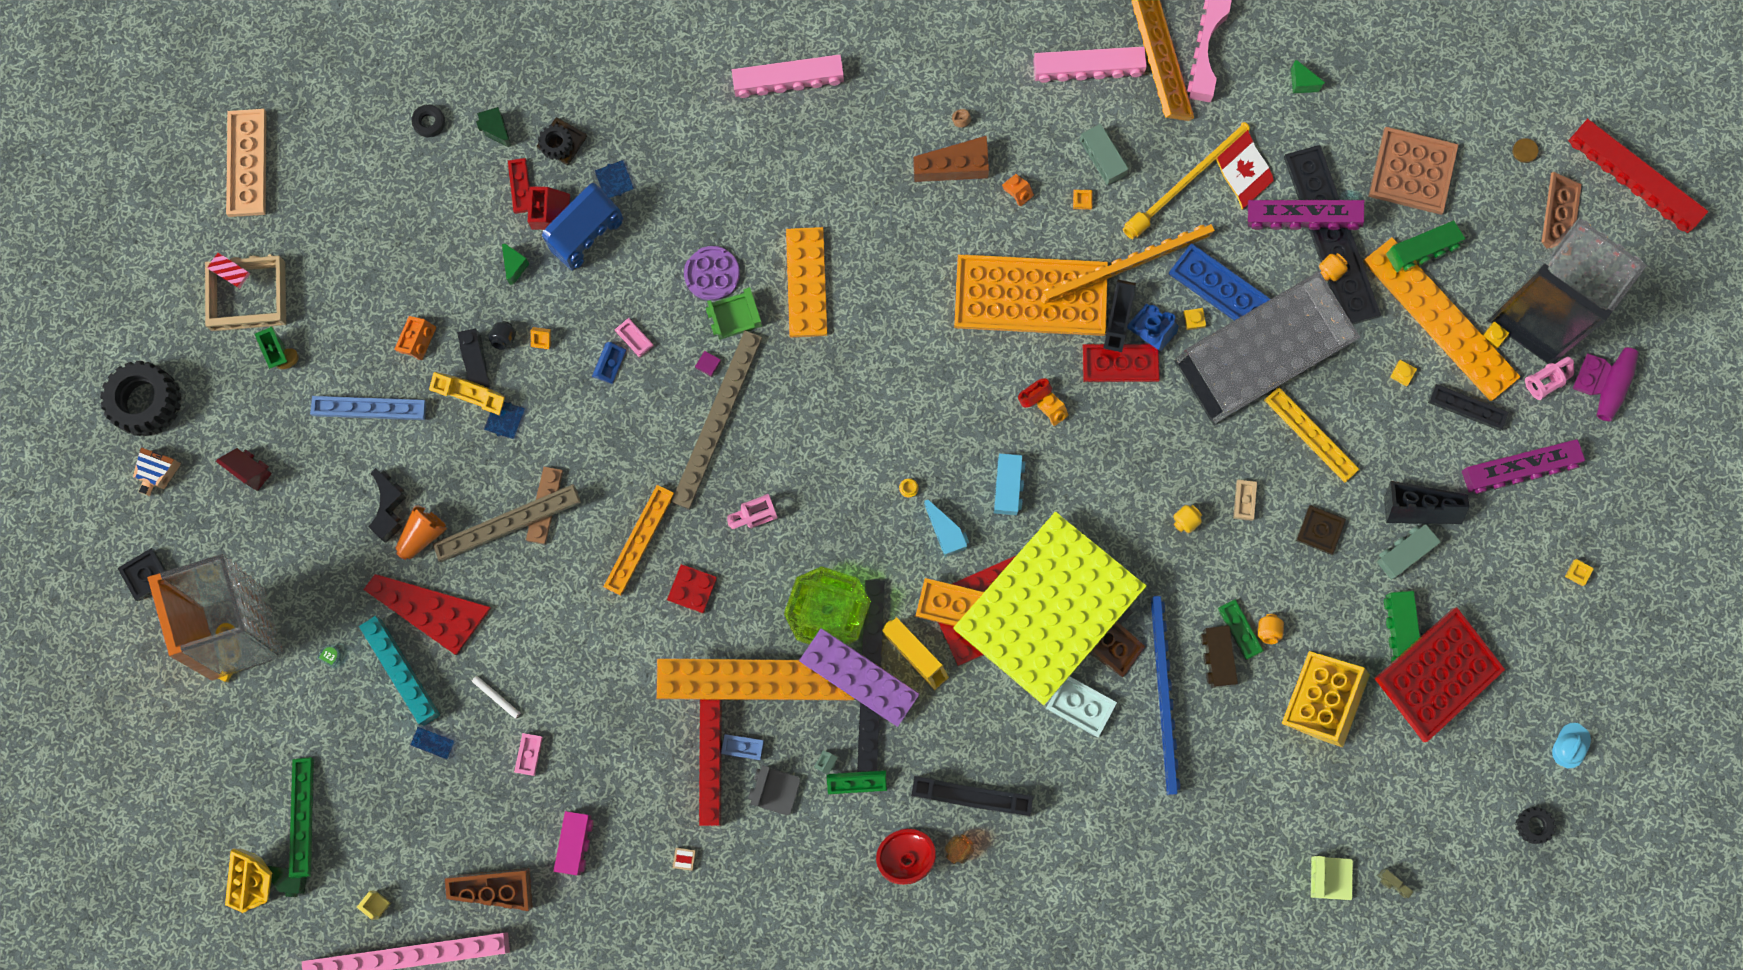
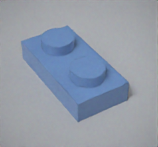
(742, 747)

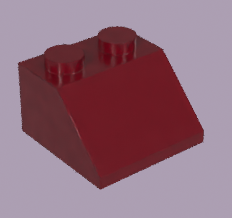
(245, 468)

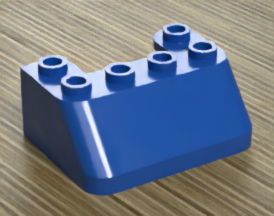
(580, 224)

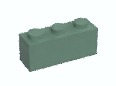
(1104, 154)
(1407, 551)

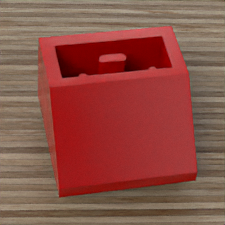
(545, 206)

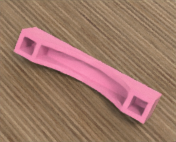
(1204, 80)

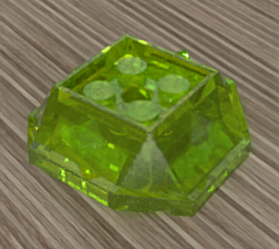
(824, 588)

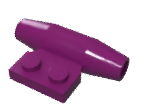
(1610, 381)

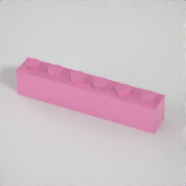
(1089, 64)
(787, 76)

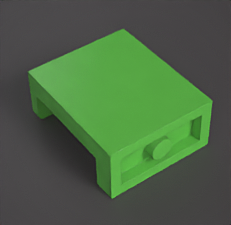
(734, 315)

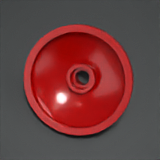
(905, 847)

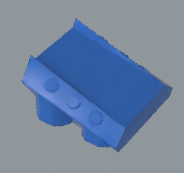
(1154, 326)

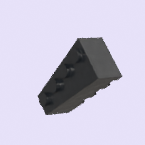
(1424, 505)

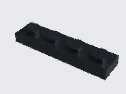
(1468, 407)

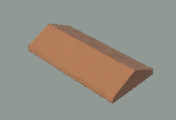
(1561, 207)

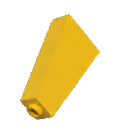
(915, 653)

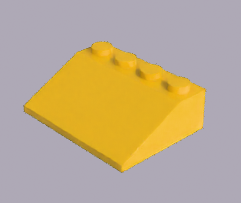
(1326, 698)

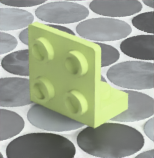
(1331, 878)

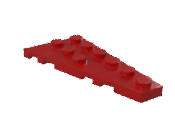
(438, 615)

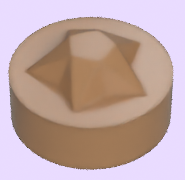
(961, 118)

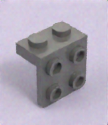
(774, 790)

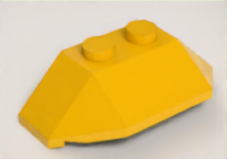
(247, 881)

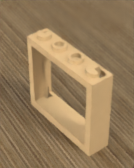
(248, 321)

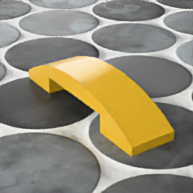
(467, 391)

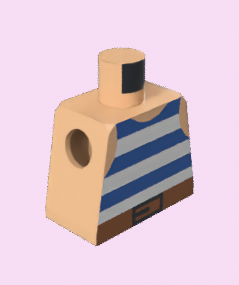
(154, 470)

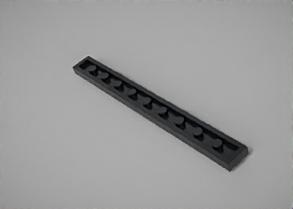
(873, 651)

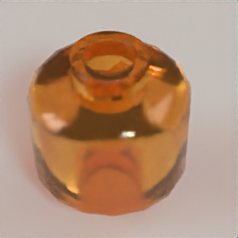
(959, 849)

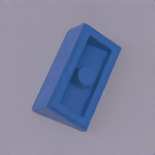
(609, 362)

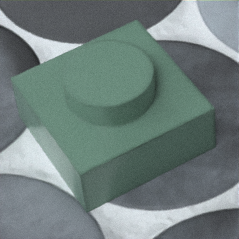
(826, 762)

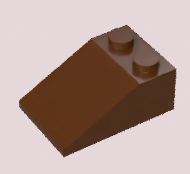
(1118, 649)

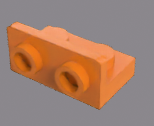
(415, 337)

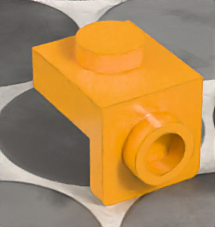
(1053, 408)

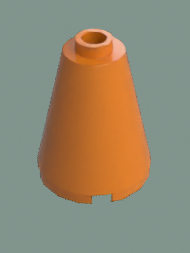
(419, 532)

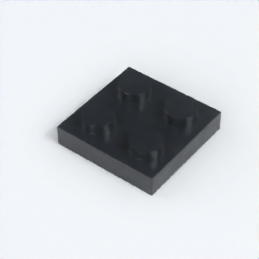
(138, 569)

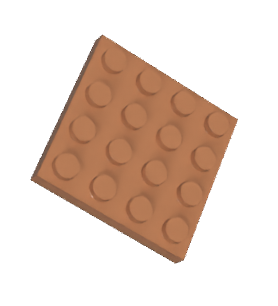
(1413, 170)

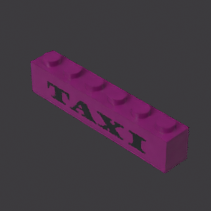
(1306, 213)
(1522, 466)

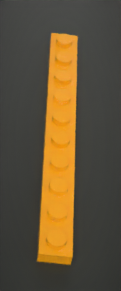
(1120, 266)

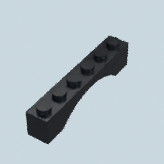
(972, 797)

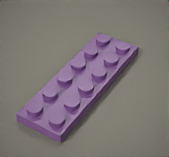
(859, 677)

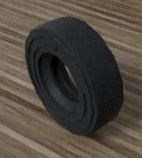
(423, 111)

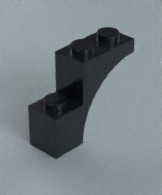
(1119, 315)
(386, 524)

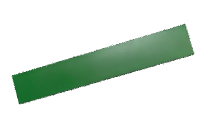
(301, 818)

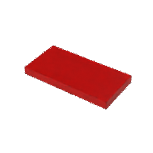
(1133, 364)

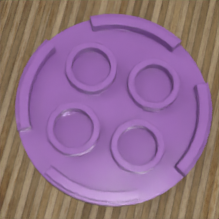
(712, 273)

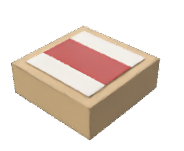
(684, 859)

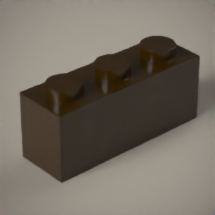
(1219, 657)

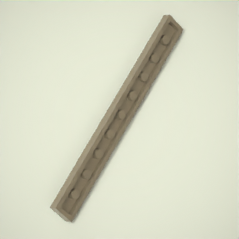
(716, 420)

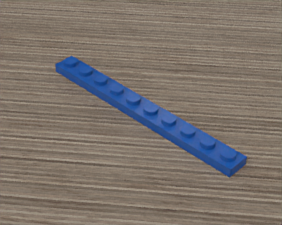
(1165, 703)

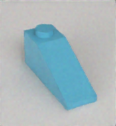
(947, 532)

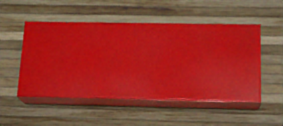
(519, 184)

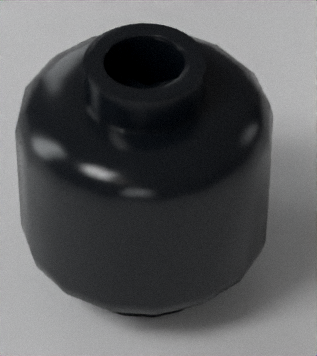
(502, 335)

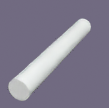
(496, 697)

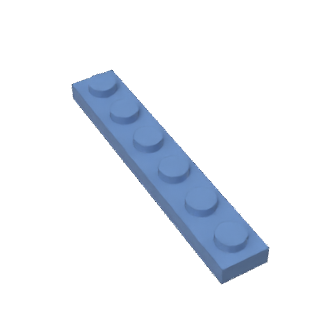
(368, 408)

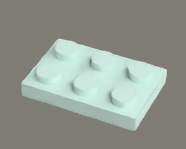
(1081, 706)

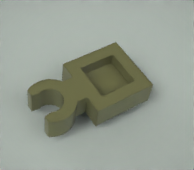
(1391, 881)

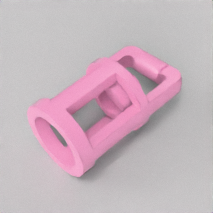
(1556, 375)
(750, 507)

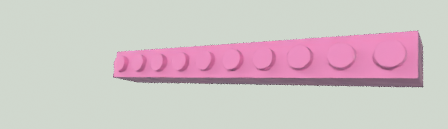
(415, 955)

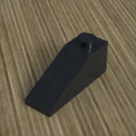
(473, 356)

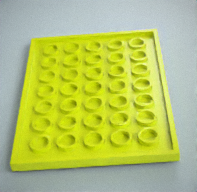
(1049, 608)

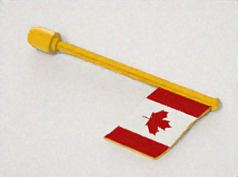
(1240, 166)

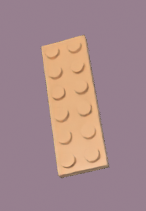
(246, 163)

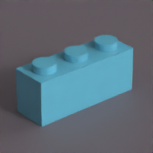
(1009, 484)

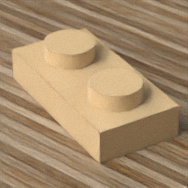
(1245, 500)

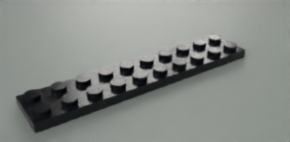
(1314, 182)

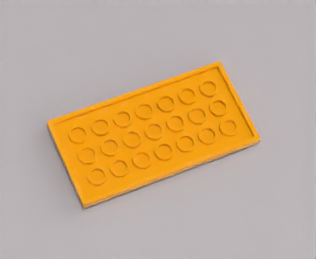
(1008, 293)

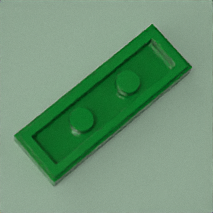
(1240, 629)
(856, 782)

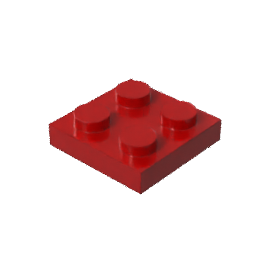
(692, 589)

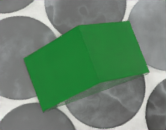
(1304, 80)
(514, 264)
(271, 347)

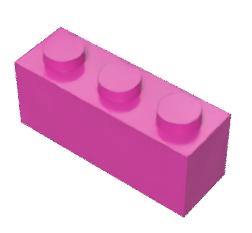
(573, 843)

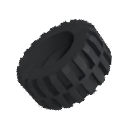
(124, 382)

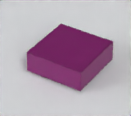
(708, 363)

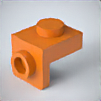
(1018, 189)

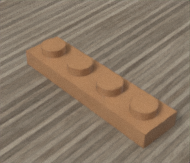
(548, 484)

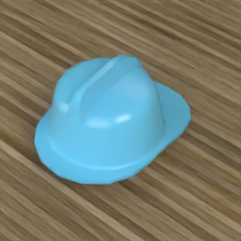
(1571, 745)

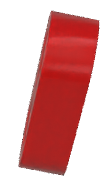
(1034, 392)

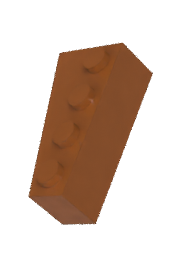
(953, 162)
(494, 888)

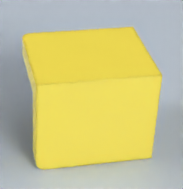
(373, 905)

